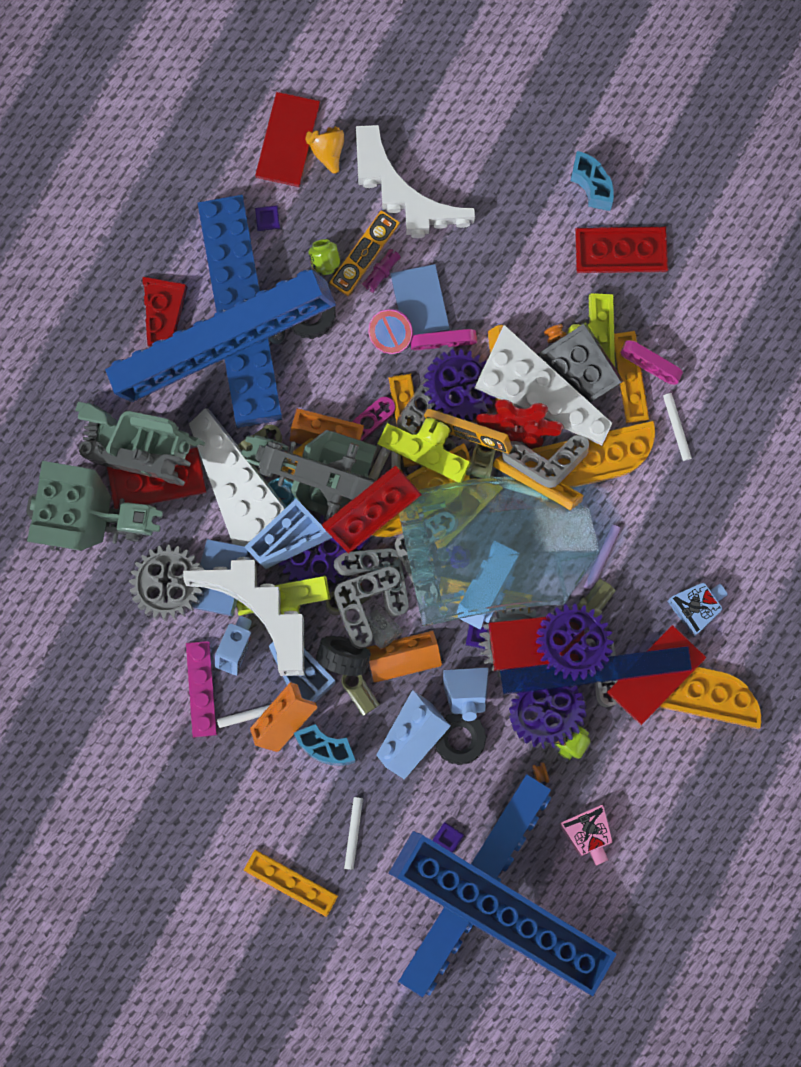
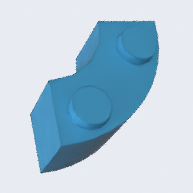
(594, 180)
(323, 748)

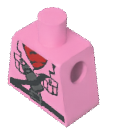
(589, 833)

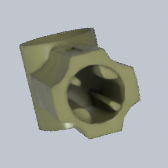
(597, 597)
(361, 696)

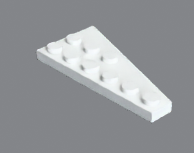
(525, 379)
(240, 489)

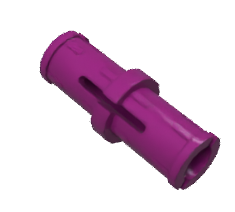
(381, 270)

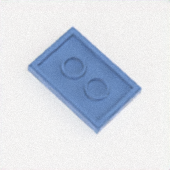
(421, 299)
(218, 555)

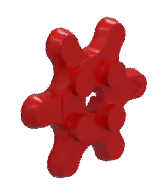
(530, 419)

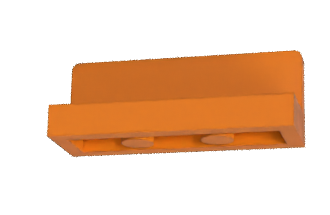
(311, 425)
(404, 656)
(282, 719)

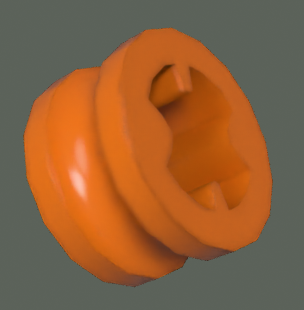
(554, 333)
(540, 773)

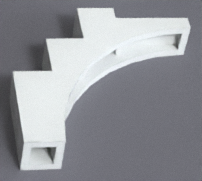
(396, 194)
(264, 601)

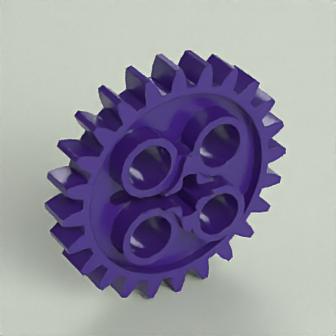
(454, 366)
(297, 569)
(590, 657)
(548, 713)

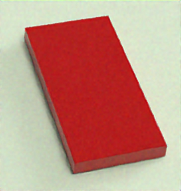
(284, 143)
(621, 249)
(149, 490)
(371, 509)
(516, 646)
(644, 695)

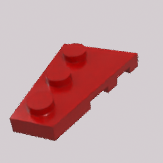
(163, 308)

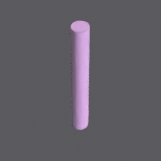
(601, 558)

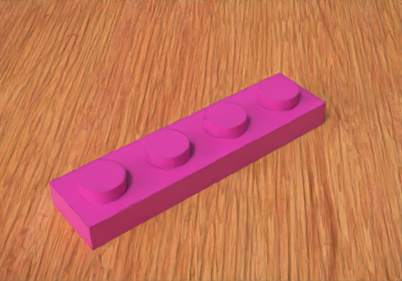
(201, 689)

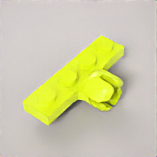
(601, 322)
(426, 448)
(296, 594)

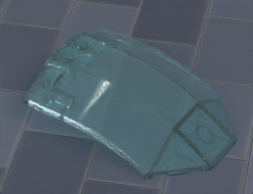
(493, 548)

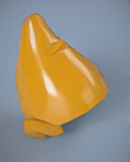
(327, 147)

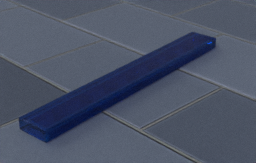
(617, 668)

